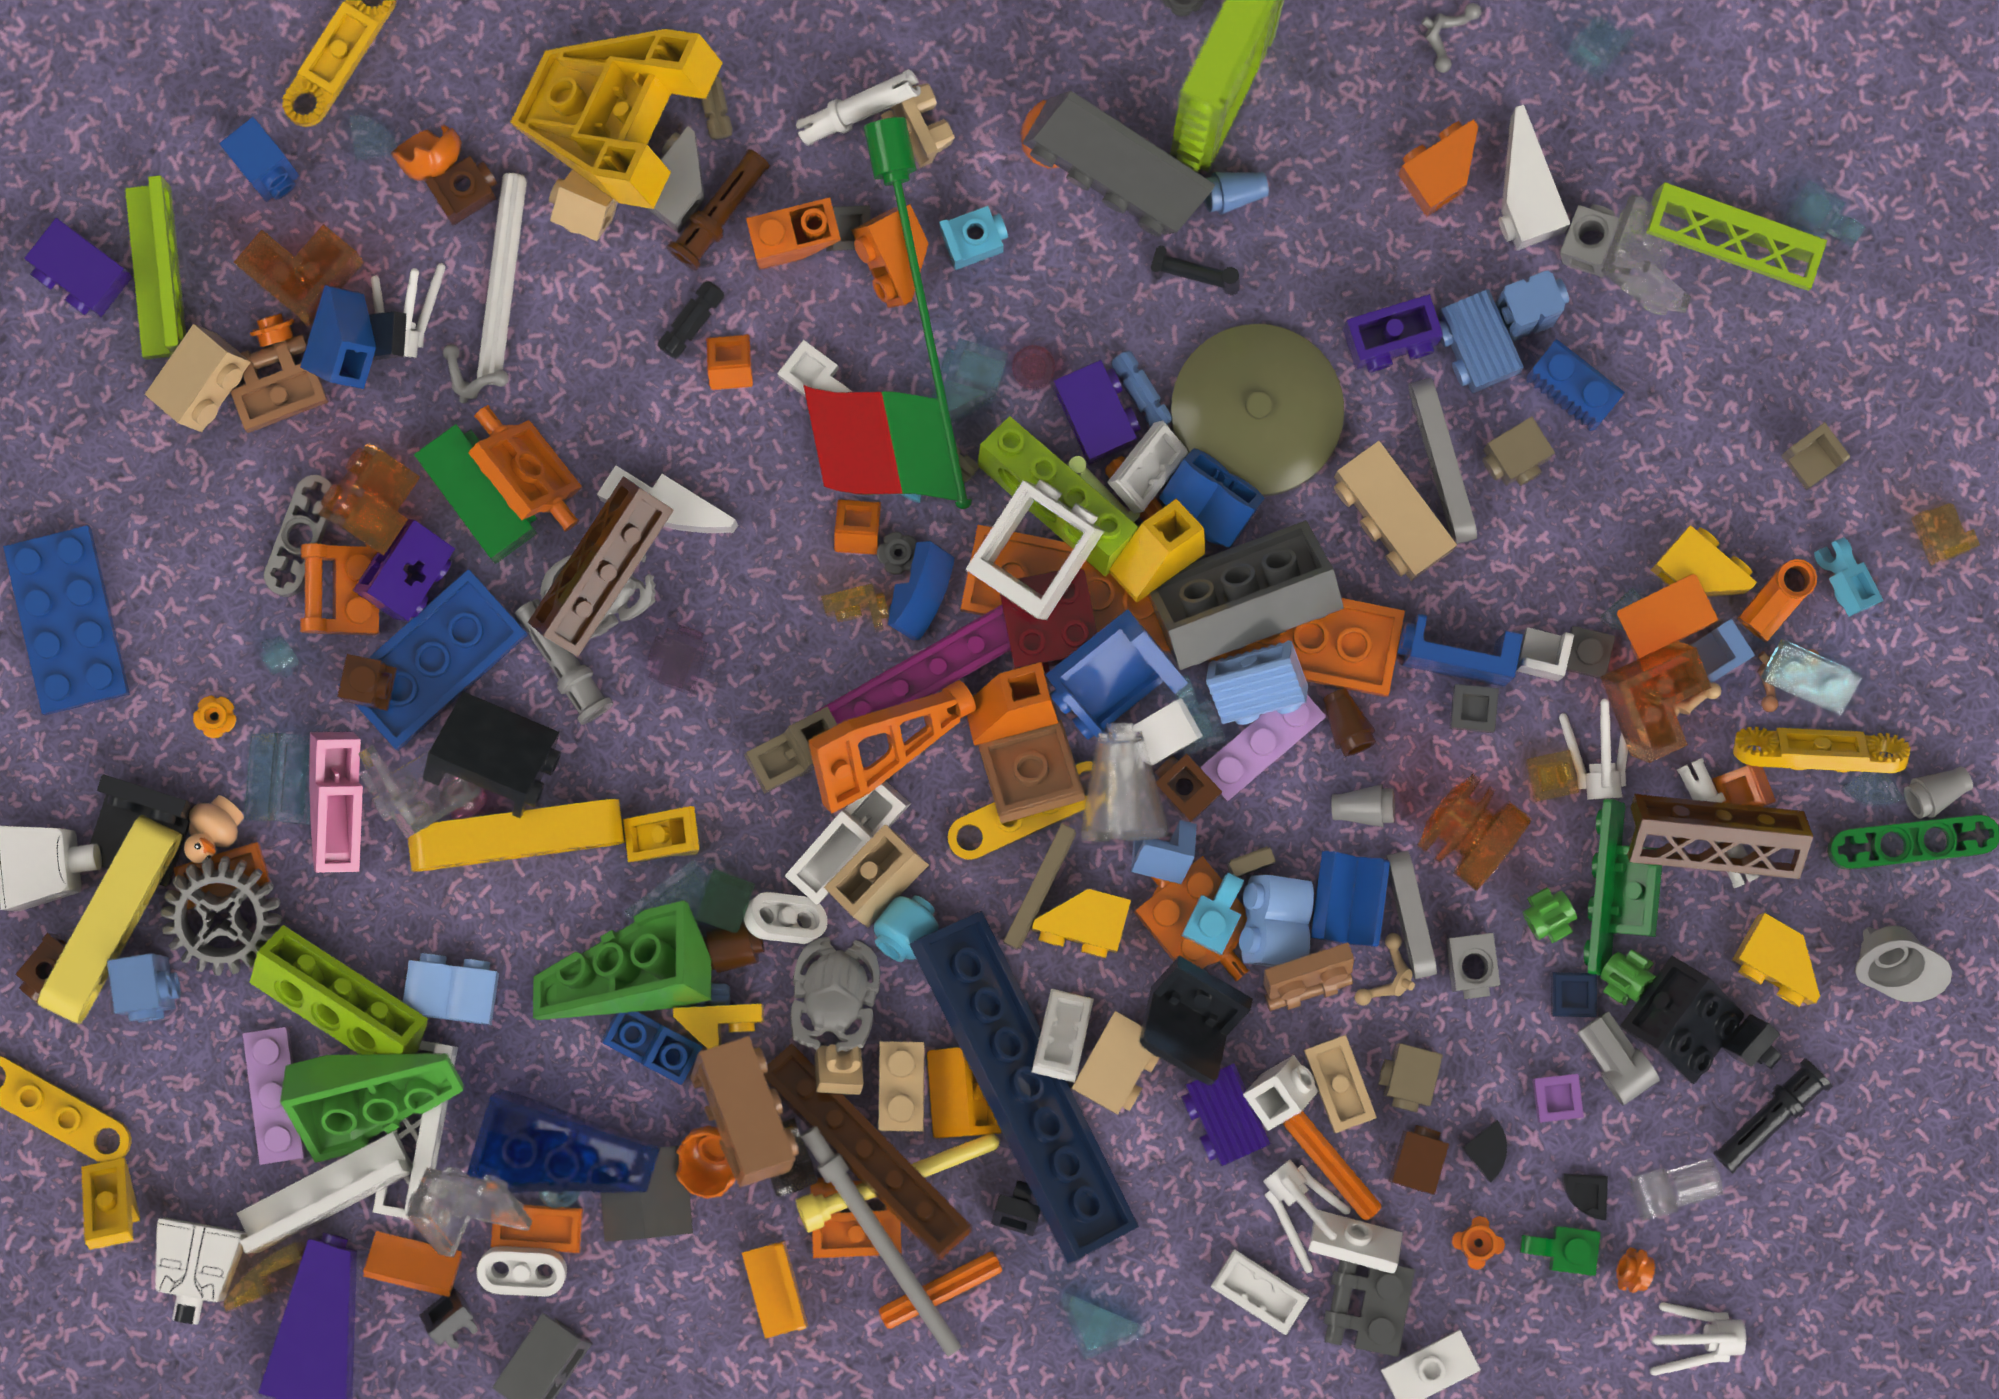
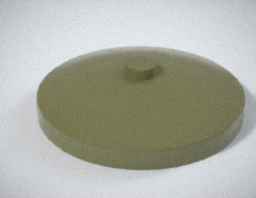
(1260, 406)

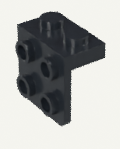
(1190, 1019)

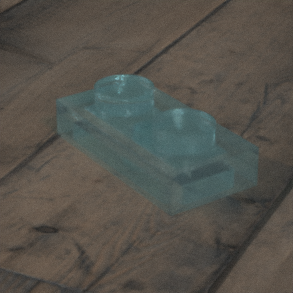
(1811, 677)

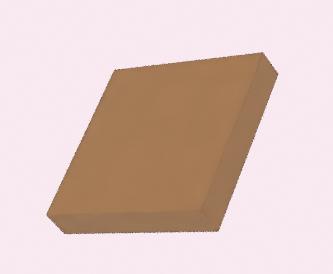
(1031, 772)

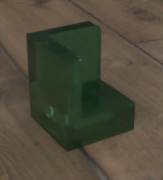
(723, 901)

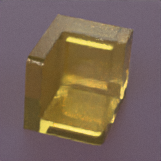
(1943, 534)

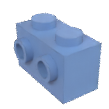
(143, 987)

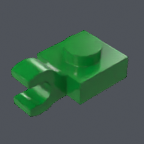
(1569, 1249)

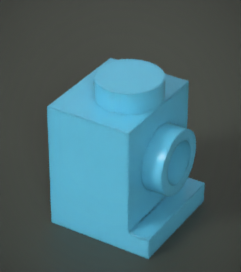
(967, 251)

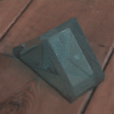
(1097, 1327)

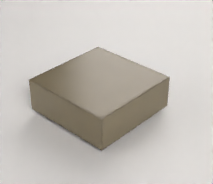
(1251, 862)

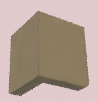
(1815, 456)

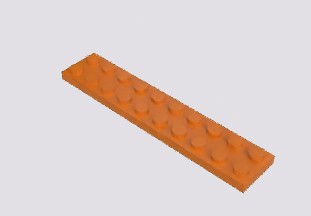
(1341, 650)

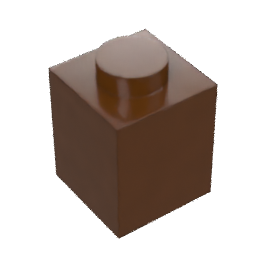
(1419, 1160)

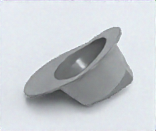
(1900, 965)

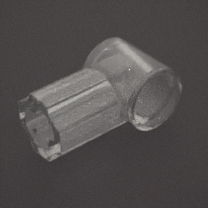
(1664, 1190)

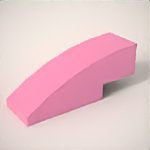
(335, 801)

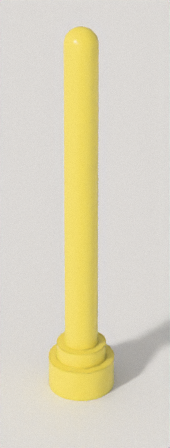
(817, 1209)

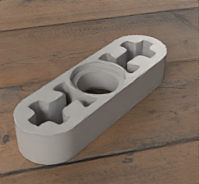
(279, 562)
(1411, 915)

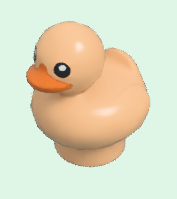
(211, 826)

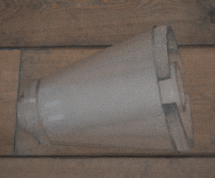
(1122, 789)

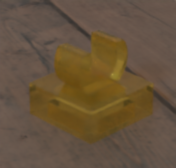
(1552, 776)

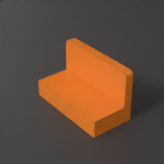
(1667, 616)

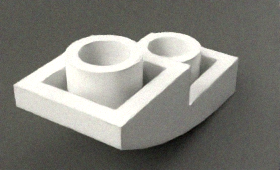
(1168, 731)

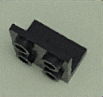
(123, 806)
(1684, 1018)

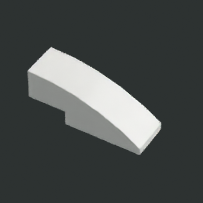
(690, 511)
(844, 839)

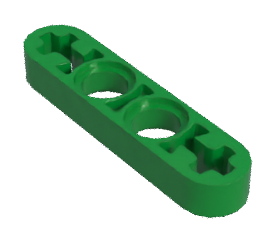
(1913, 842)

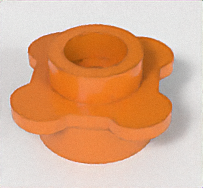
(272, 330)
(1490, 1242)
(1635, 1270)

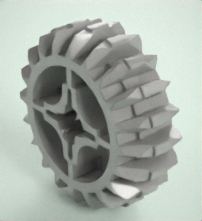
(198, 944)

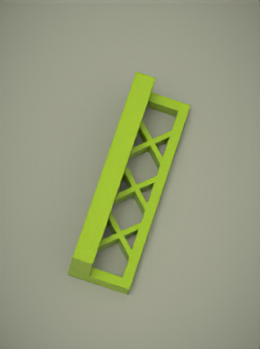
(1738, 226)
(155, 268)

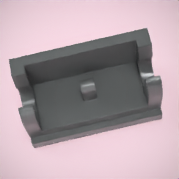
(542, 1361)

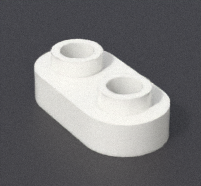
(781, 917)
(523, 1273)

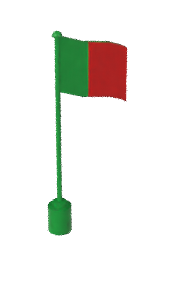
(890, 438)

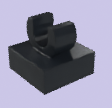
(1753, 1043)
(1016, 1211)
(447, 1317)

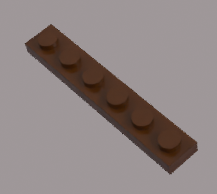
(868, 1154)

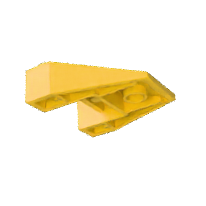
(603, 100)

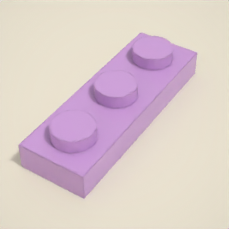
(1260, 747)
(266, 1058)

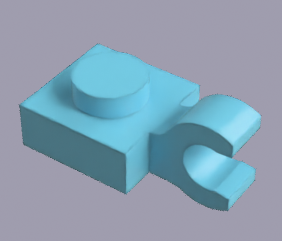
(1851, 582)
(1213, 920)

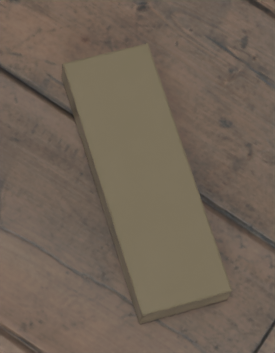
(1040, 887)

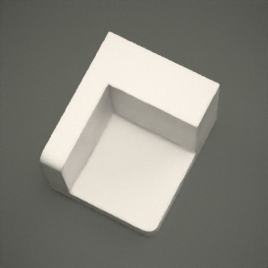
(1544, 654)

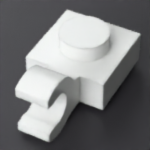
(811, 369)

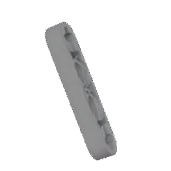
(1442, 460)

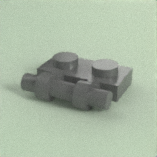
(1381, 1312)

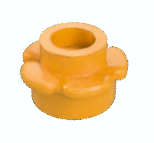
(225, 721)

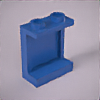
(1458, 662)
(1111, 674)

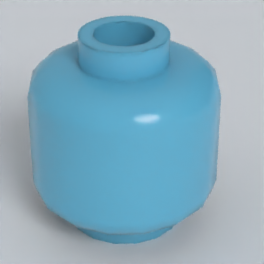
(903, 923)

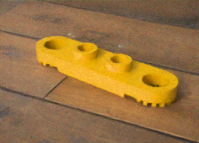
(335, 57)
(1821, 750)
(1000, 835)
(59, 1112)

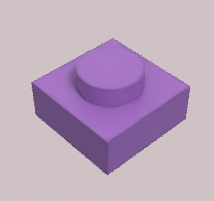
(1558, 1098)

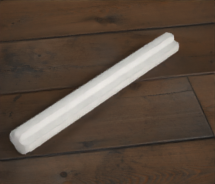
(502, 274)

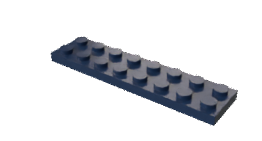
(1031, 1109)

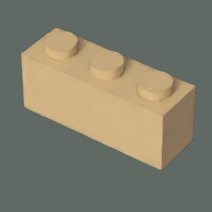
(1393, 512)

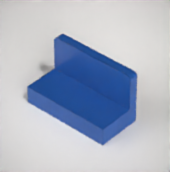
(1350, 899)

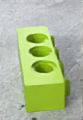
(1016, 455)
(335, 997)

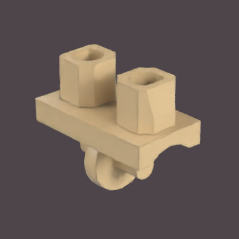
(925, 139)

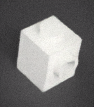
(1281, 1092)

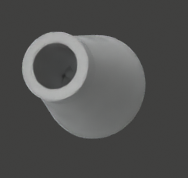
(1935, 792)
(1365, 806)

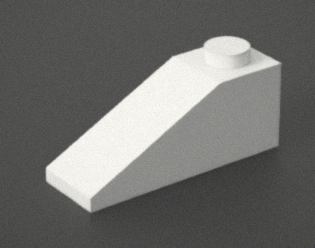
(1530, 197)

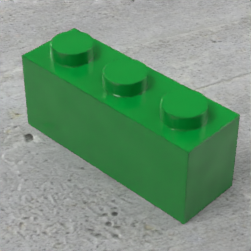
(473, 494)

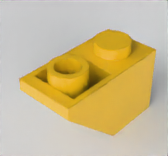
(1159, 550)
(1698, 554)
(1088, 919)
(1780, 957)

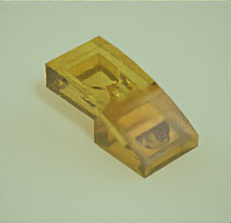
(256, 1282)

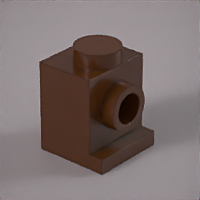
(461, 204)
(367, 682)
(1203, 788)
(46, 952)

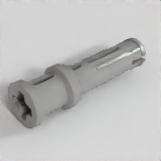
(573, 678)

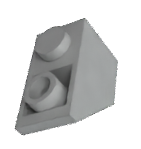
(684, 187)

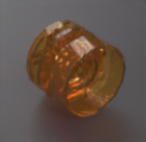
(1473, 831)

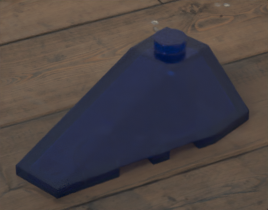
(556, 1151)

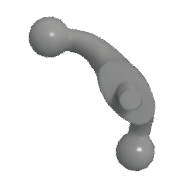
(1443, 63)
(463, 388)

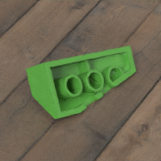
(641, 968)
(351, 1098)

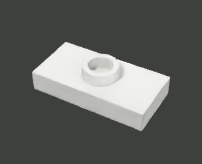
(1148, 467)
(1062, 1035)
(1358, 1243)
(1259, 1292)
(1431, 1368)

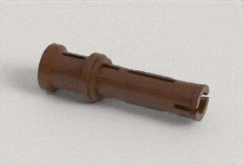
(707, 224)

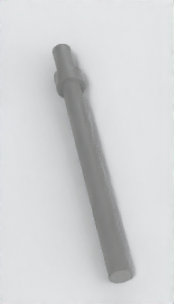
(833, 1170)

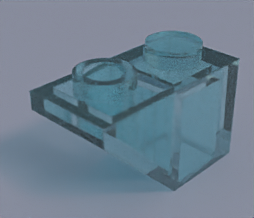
(972, 377)

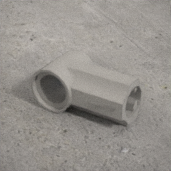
(1623, 1067)

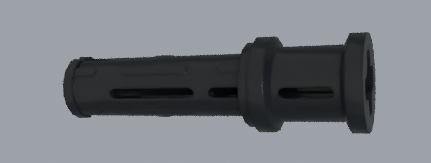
(1787, 1101)

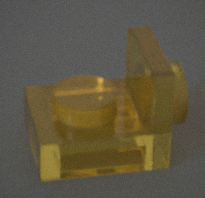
(848, 604)

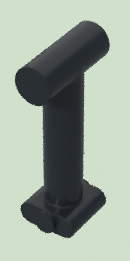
(1226, 279)

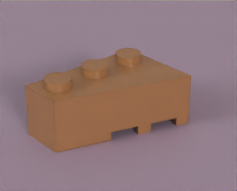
(745, 1111)

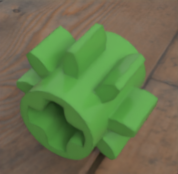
(1549, 915)
(1627, 976)

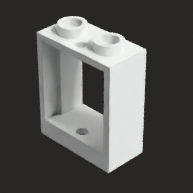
(983, 563)

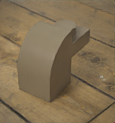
(788, 753)

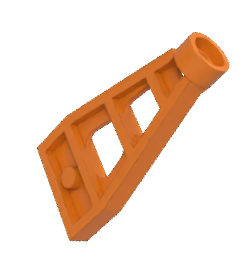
(837, 752)

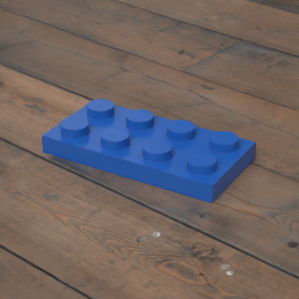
(66, 620)
(442, 656)

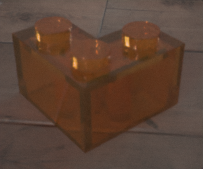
(300, 279)
(369, 498)
(1645, 696)

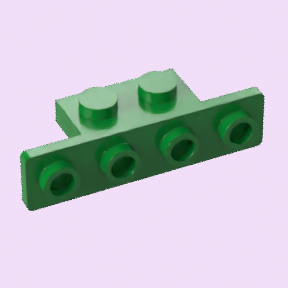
(1624, 890)

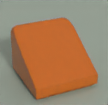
(729, 362)
(857, 526)
(1745, 786)

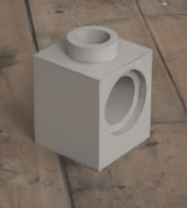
(1583, 256)
(1481, 946)

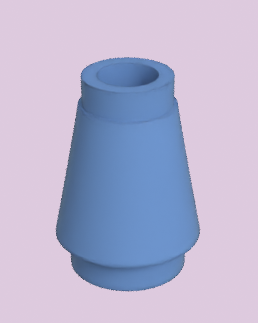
(1235, 190)

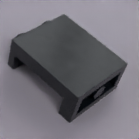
(494, 751)

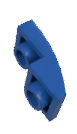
(918, 601)
(652, 1045)

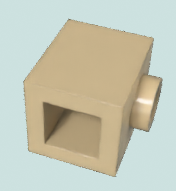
(581, 206)

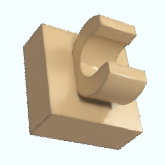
(838, 1071)

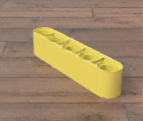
(109, 919)

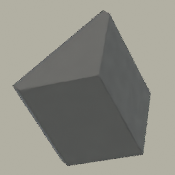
(650, 1214)

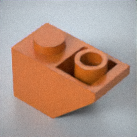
(1441, 171)
(793, 233)
(884, 250)
(1012, 705)

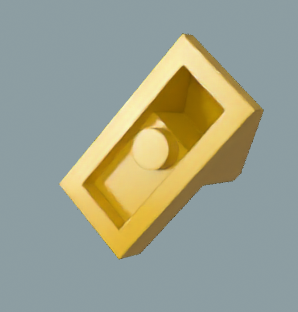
(661, 835)
(706, 1021)
(108, 1203)

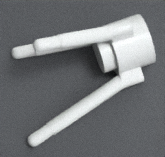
(414, 334)
(1604, 778)
(1289, 1185)
(1721, 1337)

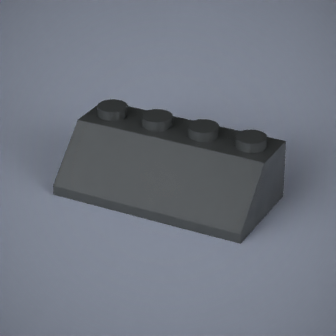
(1116, 164)
(1246, 595)

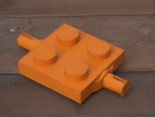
(525, 469)
(1171, 908)

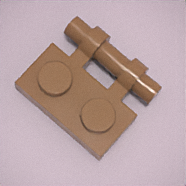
(279, 394)
(1308, 977)

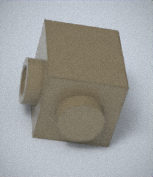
(1518, 453)
(1410, 1077)

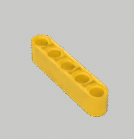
(508, 837)

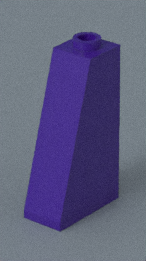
(318, 1327)

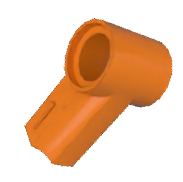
(1776, 601)

